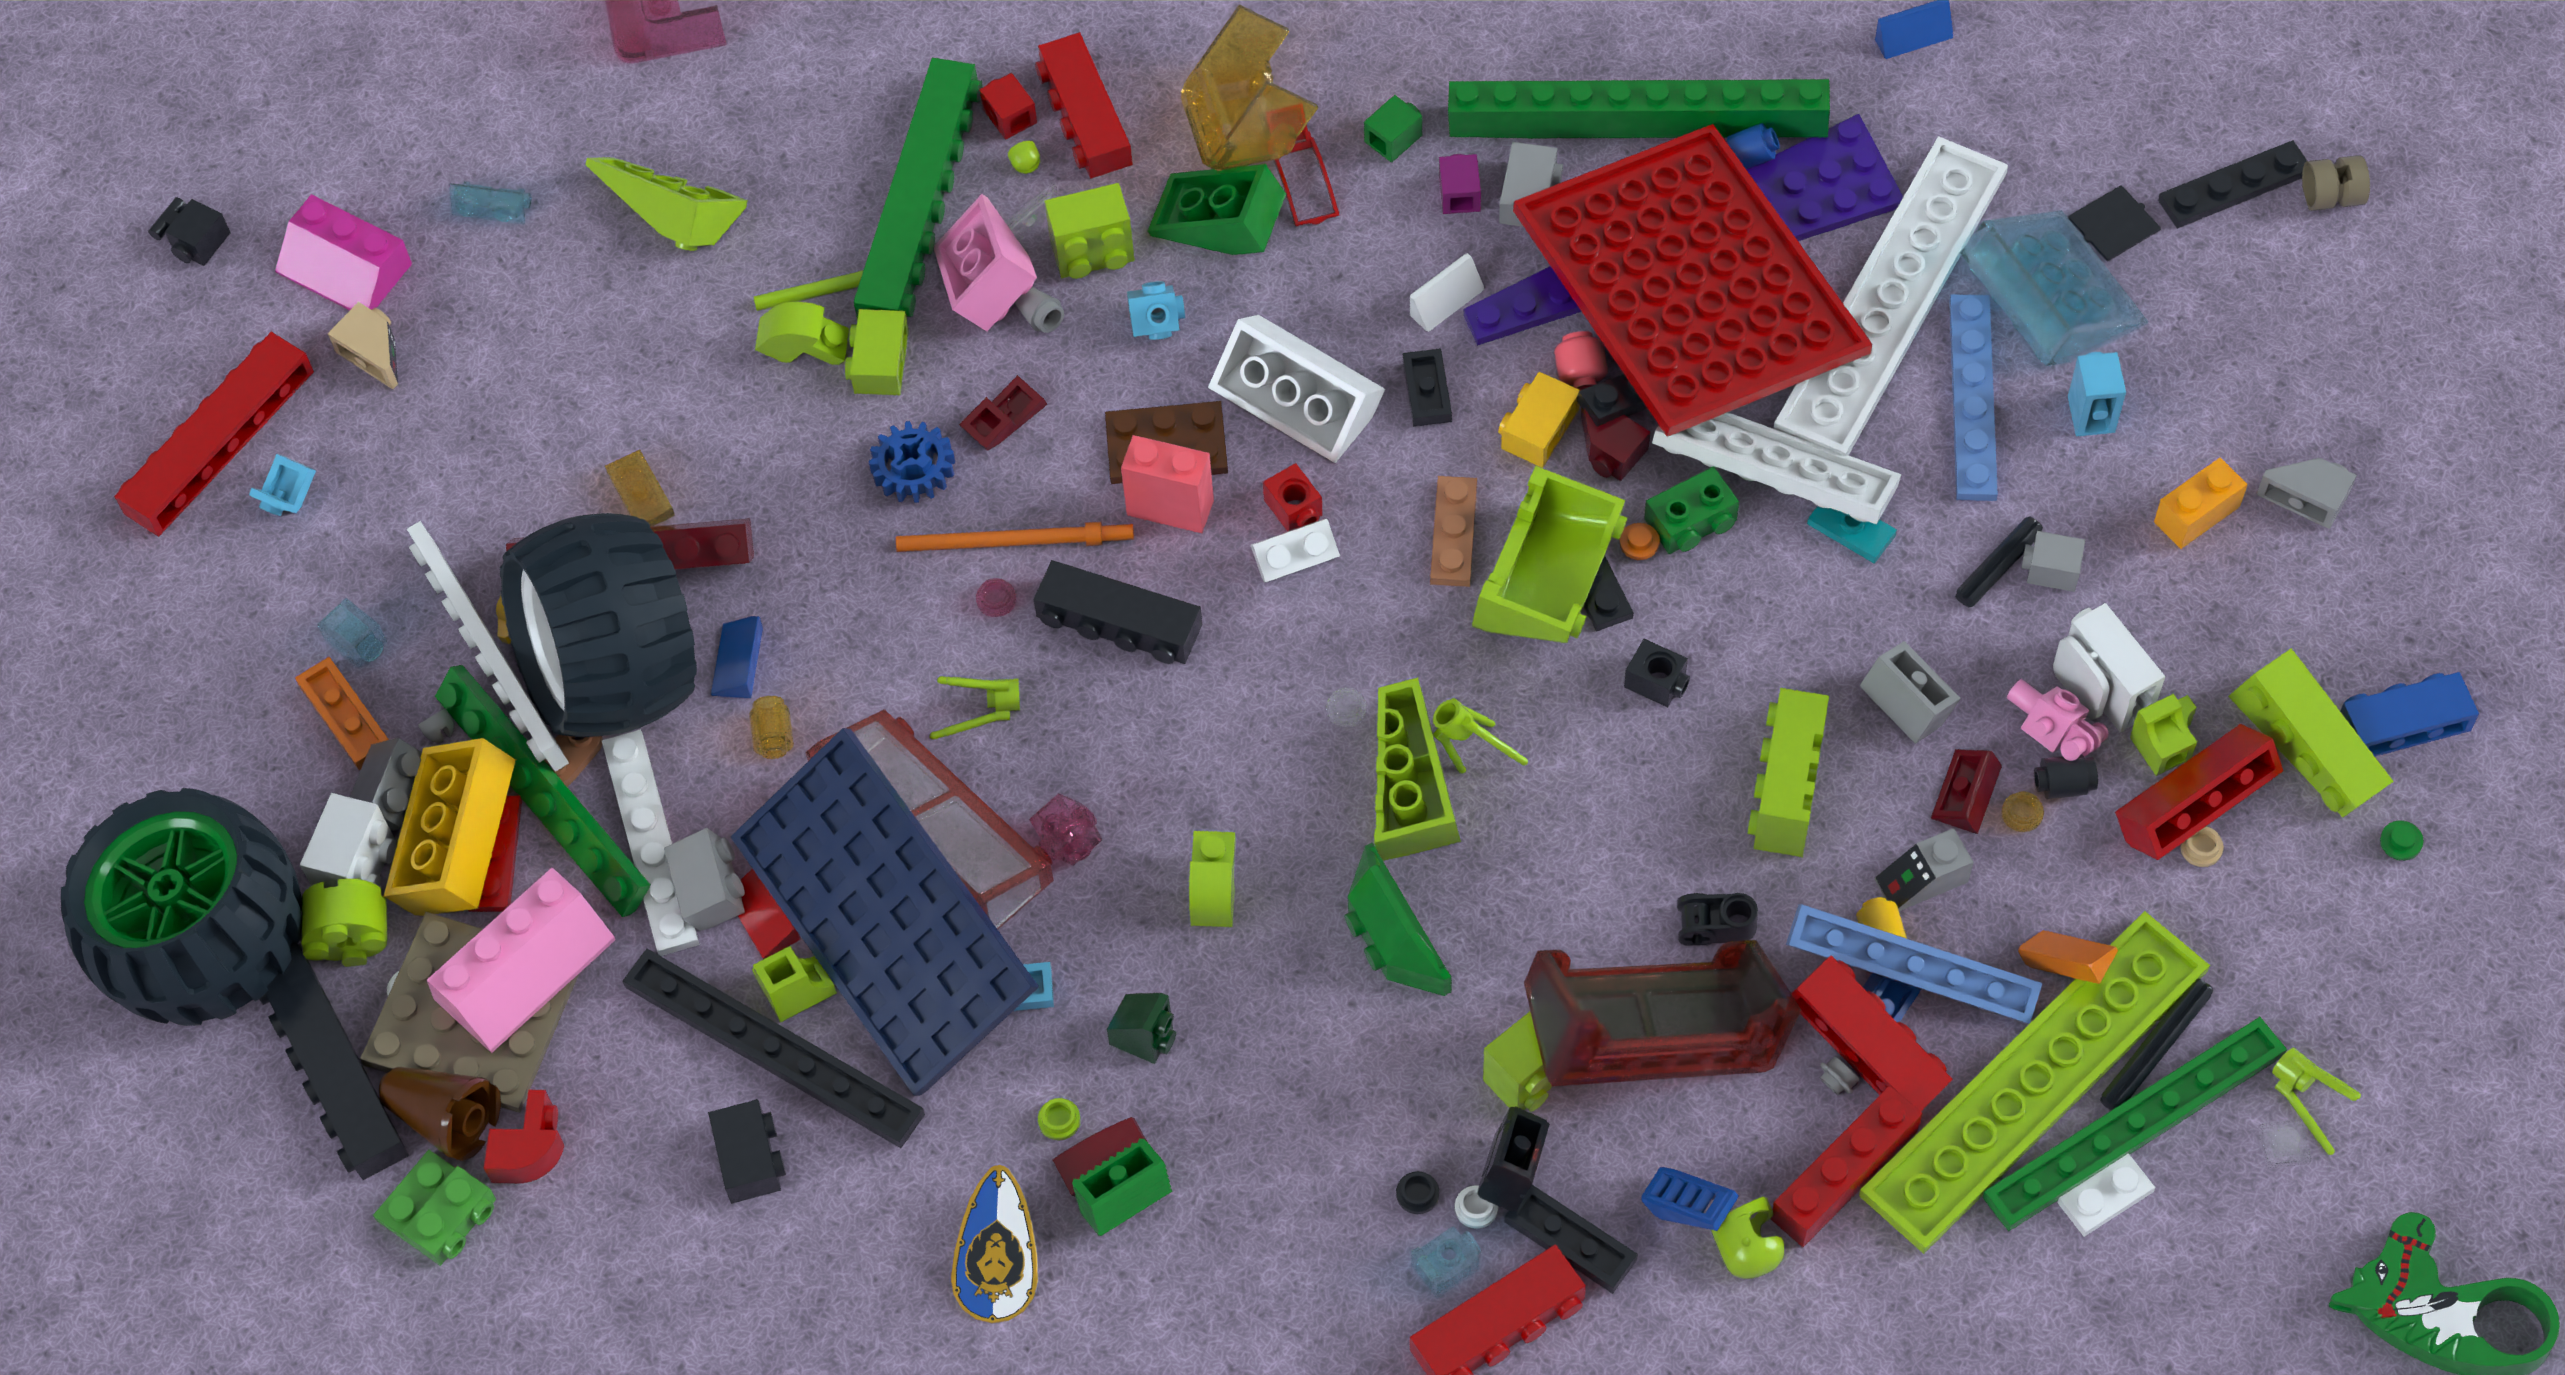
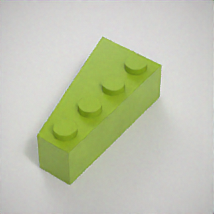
(2311, 733)
(1790, 772)
(1409, 777)

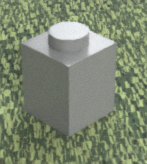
(2054, 561)

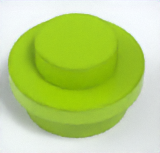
(1059, 1119)

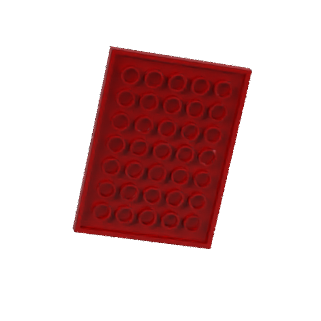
(1691, 279)

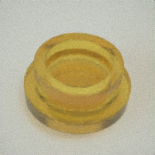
(2022, 811)

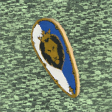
(995, 1251)

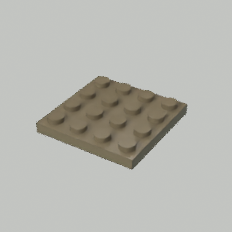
(424, 1036)

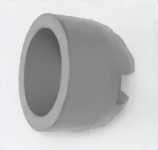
(432, 726)

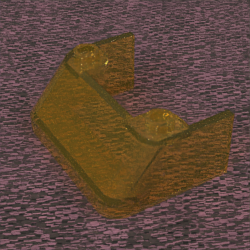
(1232, 98)

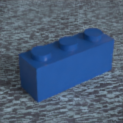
(2412, 713)

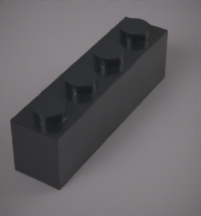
(1117, 612)

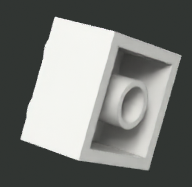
(348, 843)

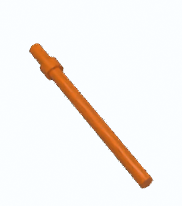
(1092, 533)

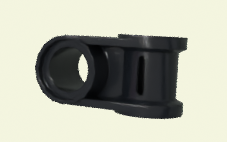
(1713, 918)

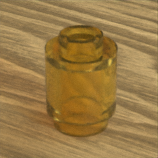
(771, 727)

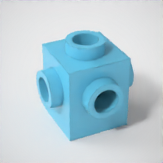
(1154, 296)

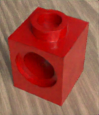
(1008, 105)
(1289, 486)

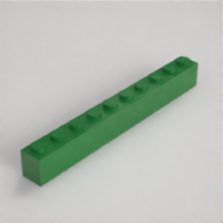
(1636, 108)

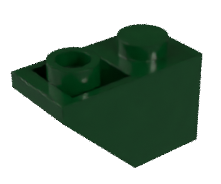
(1143, 1026)

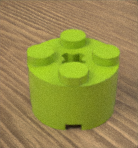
(344, 922)

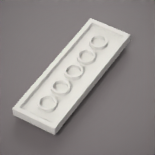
(1787, 464)

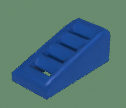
(1684, 1198)

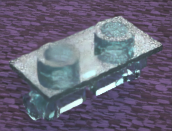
(489, 203)

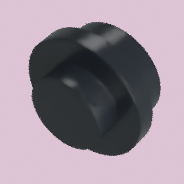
(1417, 1192)

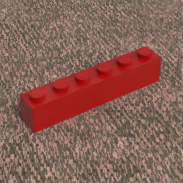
(214, 433)

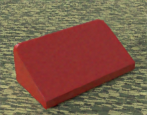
(764, 918)

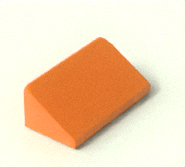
(2068, 956)

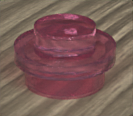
(996, 597)

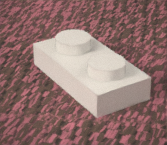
(1295, 550)
(2106, 1195)

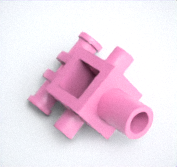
(2057, 720)

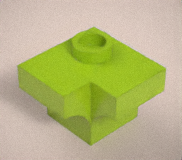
(2163, 733)
(792, 982)

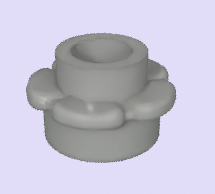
(1838, 1076)

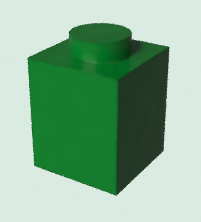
(1393, 128)

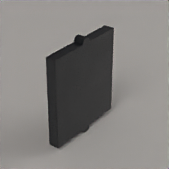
(2114, 223)

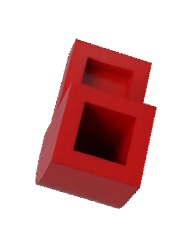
(527, 1152)

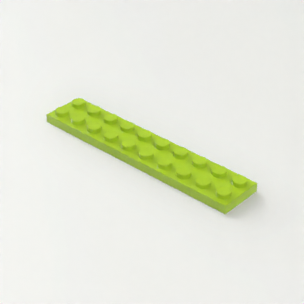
(2031, 1084)

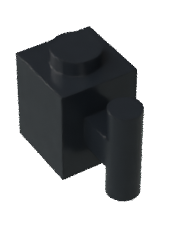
(191, 229)

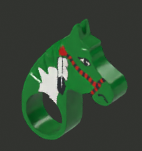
(2416, 1314)

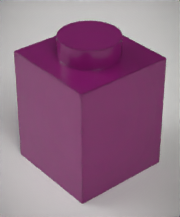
(1459, 184)

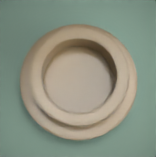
(2203, 848)

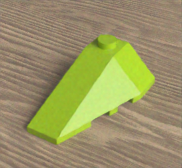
(674, 210)

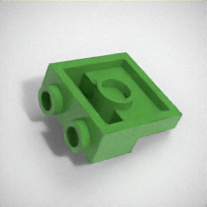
(436, 1207)

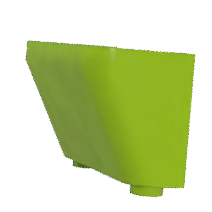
(1549, 560)

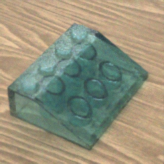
(2051, 285)

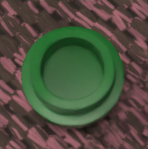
(2401, 840)

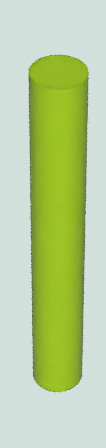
(808, 290)

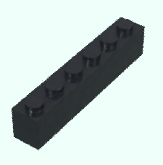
(332, 1070)

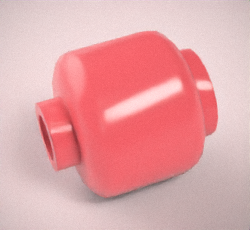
(1581, 360)

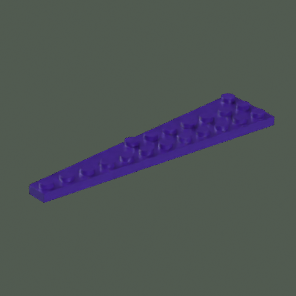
(1810, 185)

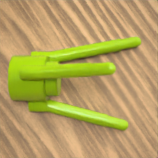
(1001, 695)
(1458, 723)
(2299, 1072)

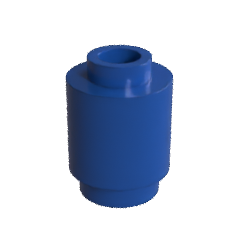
(1754, 145)

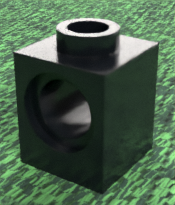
(1652, 659)

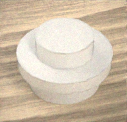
(1473, 1210)

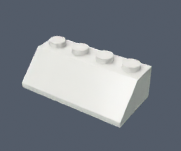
(1295, 387)

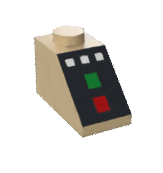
(367, 342)

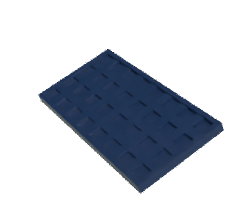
(883, 912)

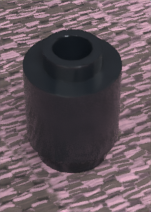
(2066, 778)

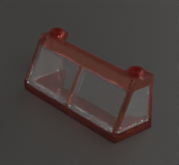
(977, 843)

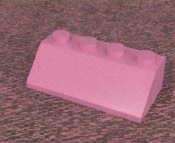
(520, 960)

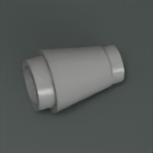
(1038, 308)

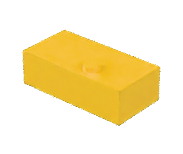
(450, 827)

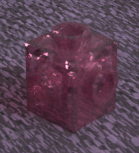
(1066, 829)

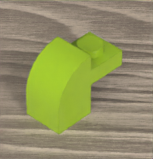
(800, 328)
(1212, 879)

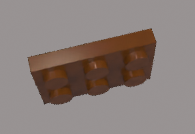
(1184, 425)

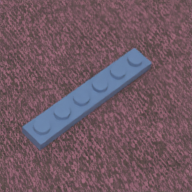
(1973, 398)
(1914, 963)

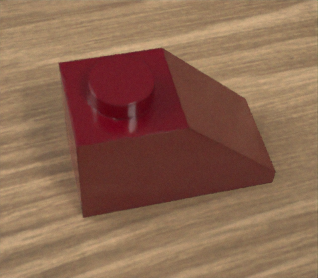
(1614, 445)

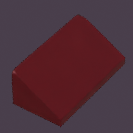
(1967, 789)

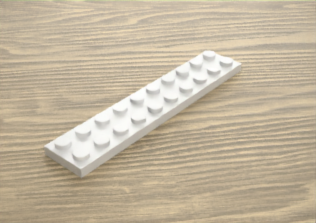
(1897, 292)

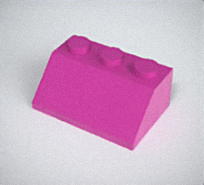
(341, 255)

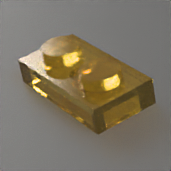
(639, 488)

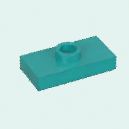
(1861, 537)

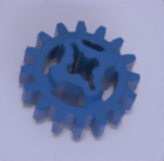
(912, 462)

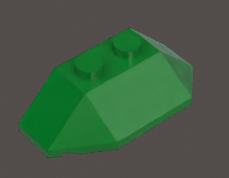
(1391, 929)

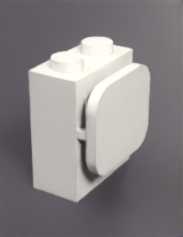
(2107, 667)

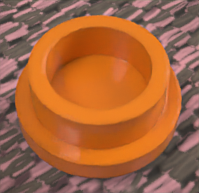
(1639, 541)

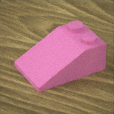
(983, 265)

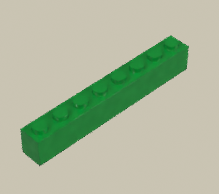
(919, 187)

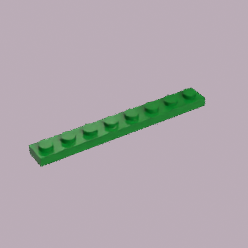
(545, 793)
(2134, 1123)

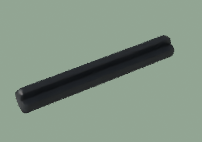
(2156, 1044)

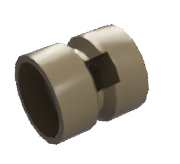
(2339, 182)

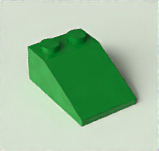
(1220, 209)

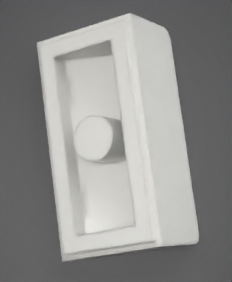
(1445, 293)

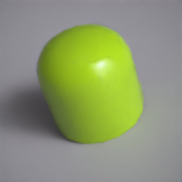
(1742, 1244)

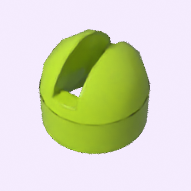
(1024, 157)

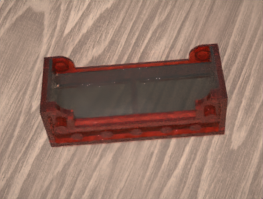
(1659, 1017)

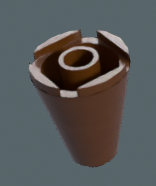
(443, 1107)

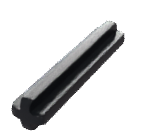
(1998, 562)

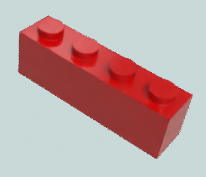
(1084, 106)
(2199, 791)
(1867, 1035)
(1846, 1166)
(1500, 1316)

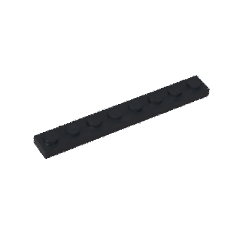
(774, 1048)

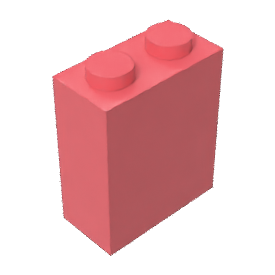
(1167, 484)

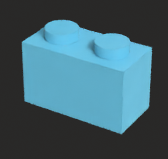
(2096, 393)

